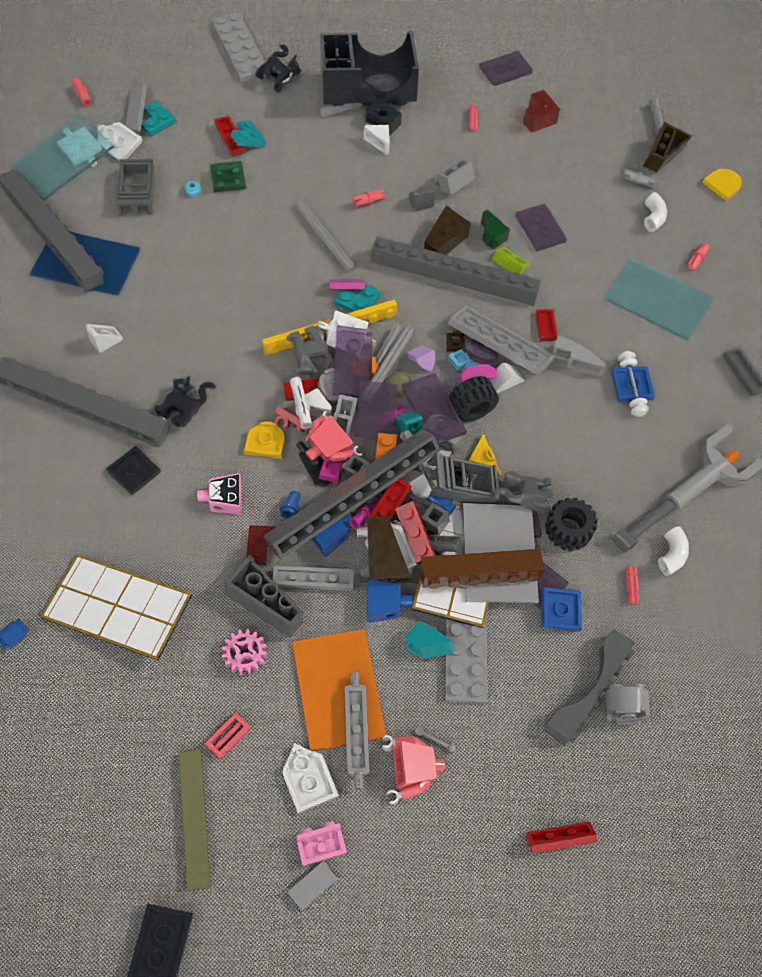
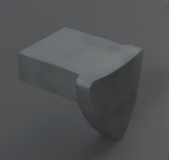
(422, 199)

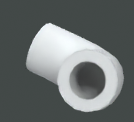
(658, 212)
(677, 552)

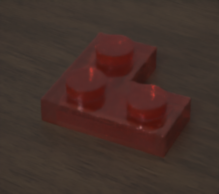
(257, 545)

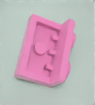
(320, 843)

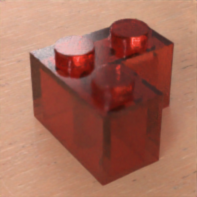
(541, 112)

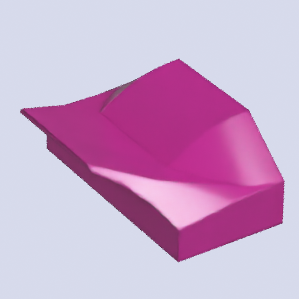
(477, 370)

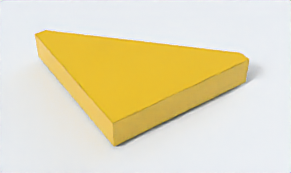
(483, 454)

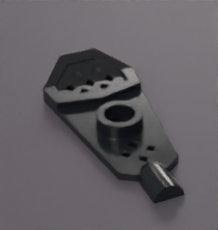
(313, 470)

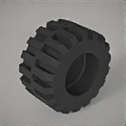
(474, 398)
(576, 511)

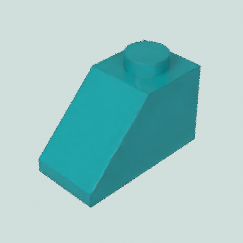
(408, 421)
(428, 642)

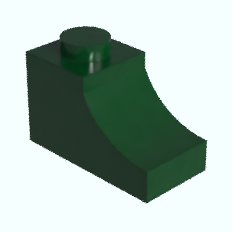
(495, 231)

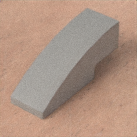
(578, 357)
(346, 412)

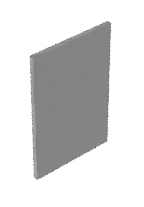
(495, 530)

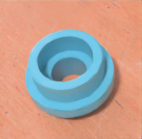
(192, 188)

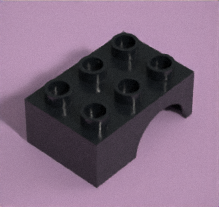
(366, 78)

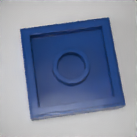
(561, 609)

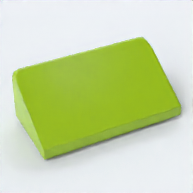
(510, 261)

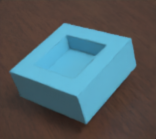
(459, 359)

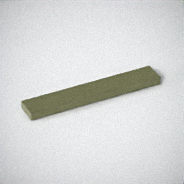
(194, 820)

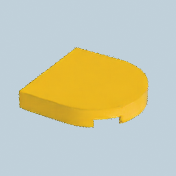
(724, 183)
(265, 440)

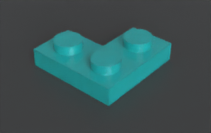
(159, 118)
(248, 135)
(353, 302)

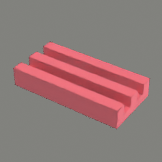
(214, 749)

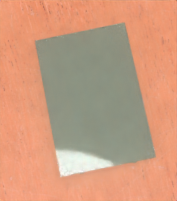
(62, 156)
(659, 298)

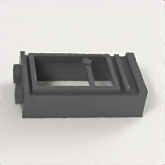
(137, 198)
(446, 480)

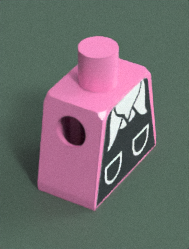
(224, 494)

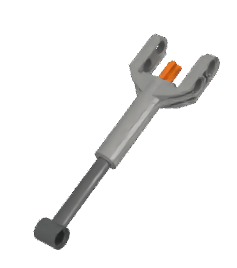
(715, 469)

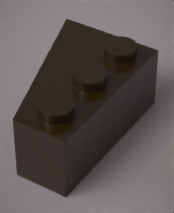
(666, 146)
(447, 232)
(384, 553)

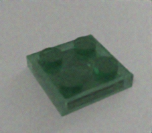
(227, 176)

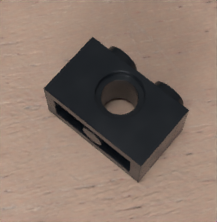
(383, 115)

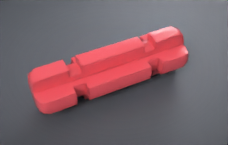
(473, 118)
(632, 585)

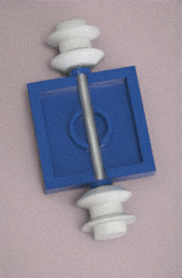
(632, 384)

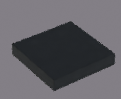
(133, 470)

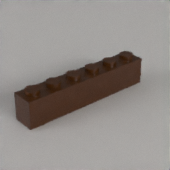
(481, 568)

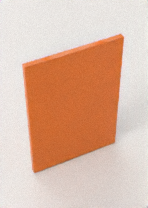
(323, 674)

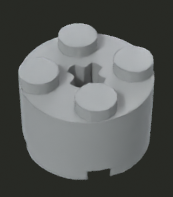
(627, 704)

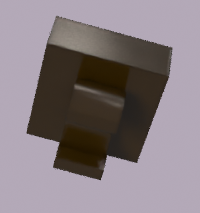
(454, 341)

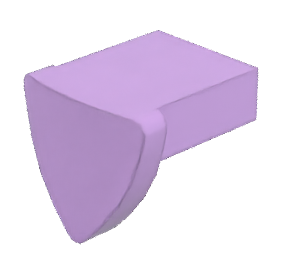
(423, 357)

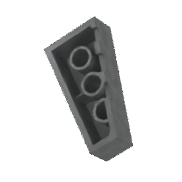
(263, 597)

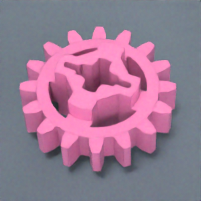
(237, 645)

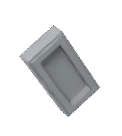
(312, 885)

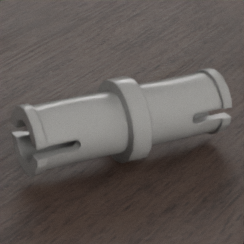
(638, 178)

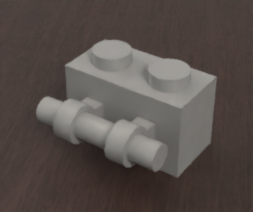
(455, 176)

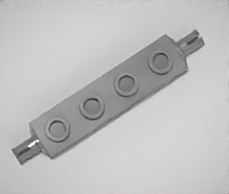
(356, 731)

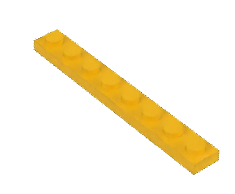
(370, 314)

